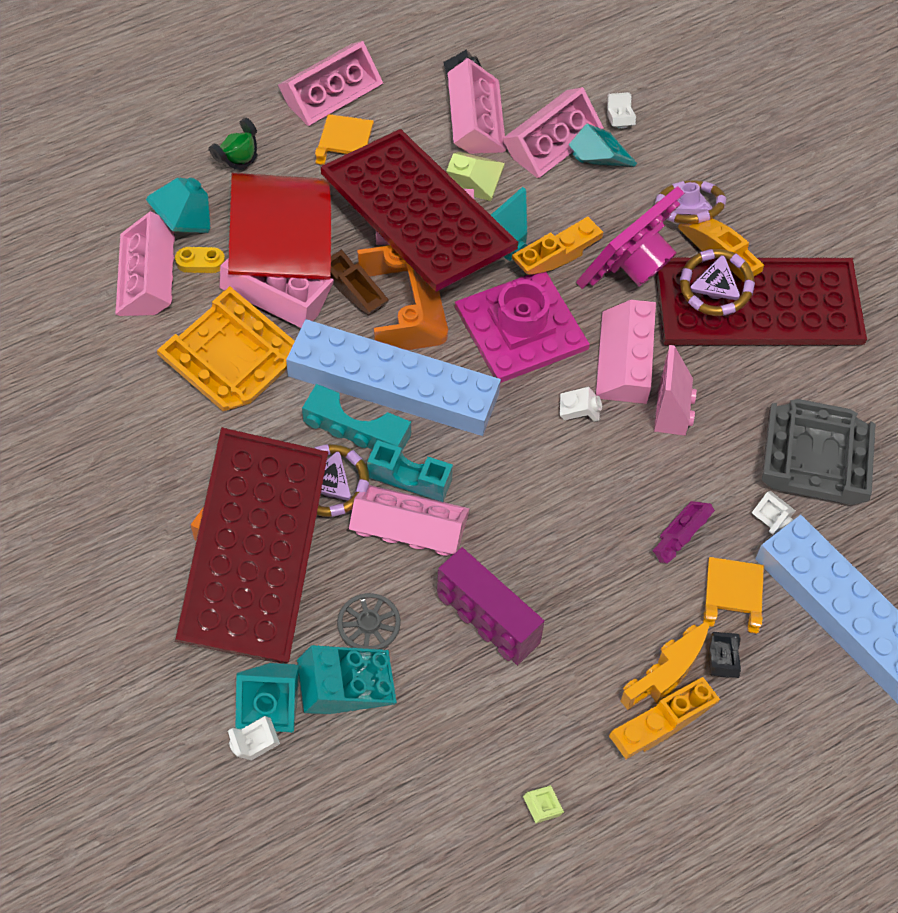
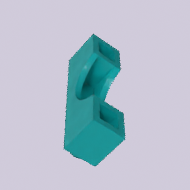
(325, 412)

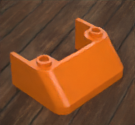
(418, 324)

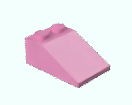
(675, 396)

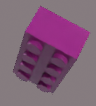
(489, 606)

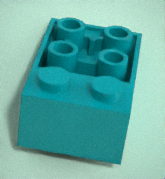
(345, 679)

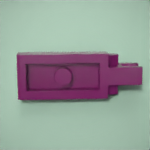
(682, 529)

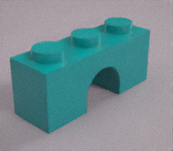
(391, 467)

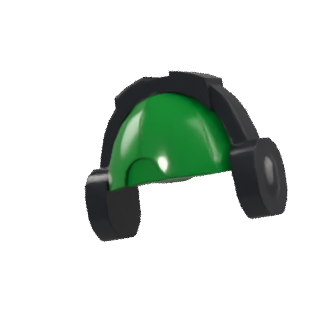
(238, 148)

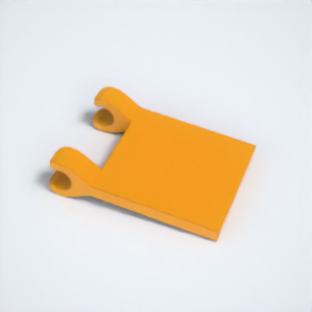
(343, 136)
(734, 588)

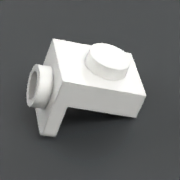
(619, 110)
(579, 404)
(774, 512)
(253, 739)

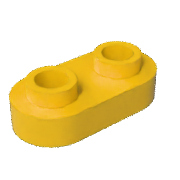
(198, 259)

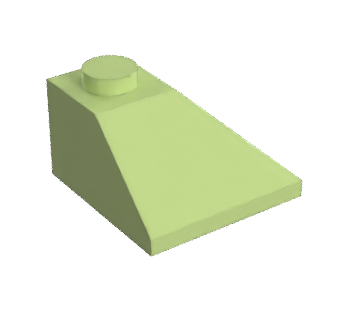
(475, 173)

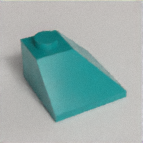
(600, 148)
(182, 205)
(513, 218)
(268, 692)

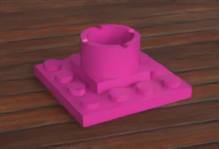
(638, 248)
(521, 326)

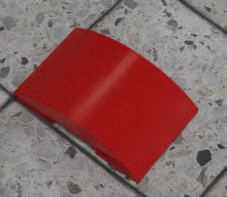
(280, 226)

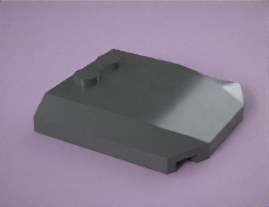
(819, 452)

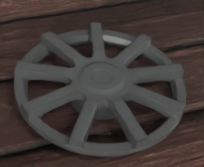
(369, 622)

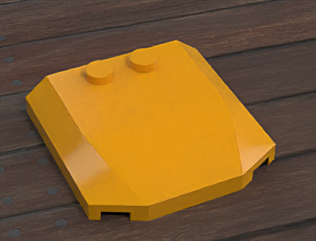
(229, 352)

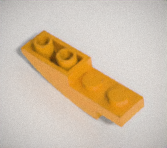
(717, 235)
(558, 250)
(670, 670)
(664, 719)

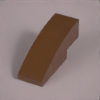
(355, 283)

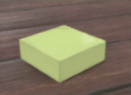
(543, 804)

